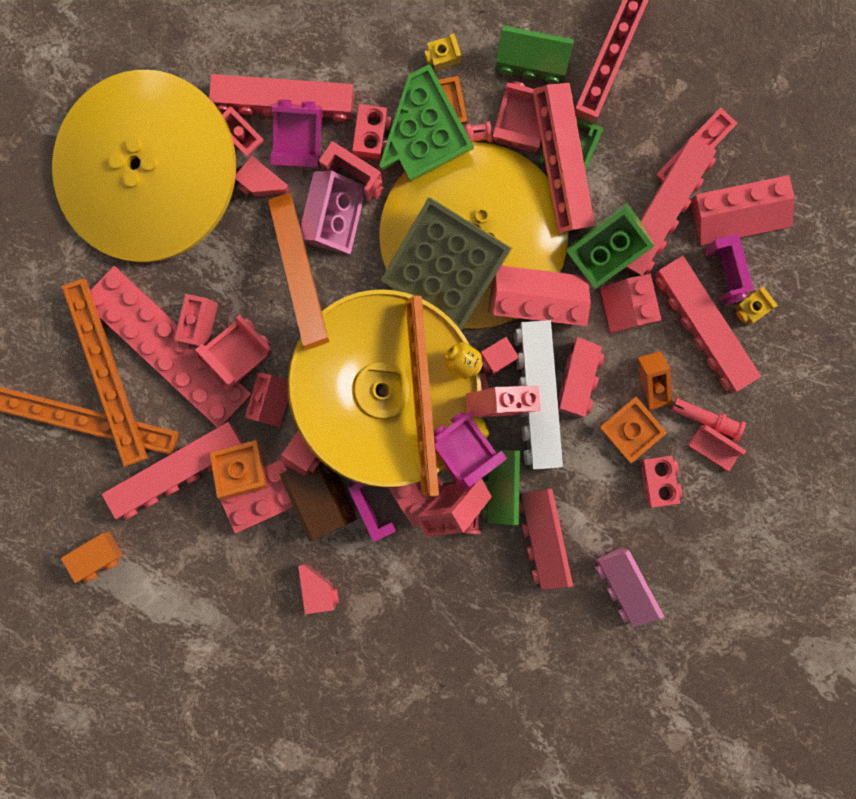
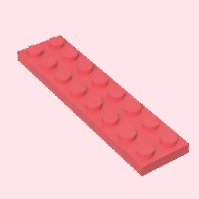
(152, 337)

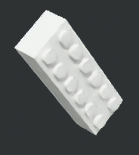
(538, 369)

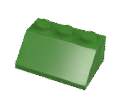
(533, 55)
(610, 245)
(504, 489)

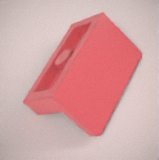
(196, 320)
(268, 400)
(715, 447)

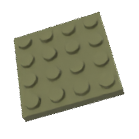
(446, 262)

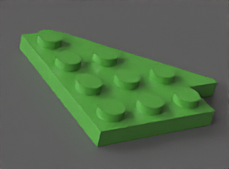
(424, 128)

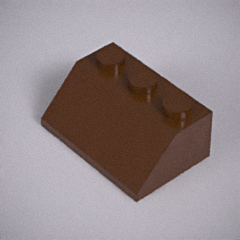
(318, 500)

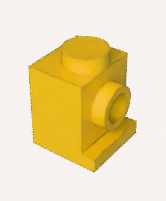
(443, 60)
(762, 300)

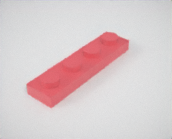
(710, 133)

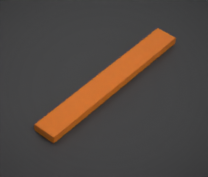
(298, 272)
(104, 372)
(422, 397)
(80, 419)

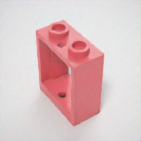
(503, 401)
(454, 508)

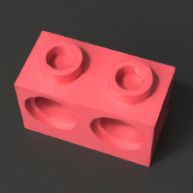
(366, 132)
(498, 357)
(653, 482)

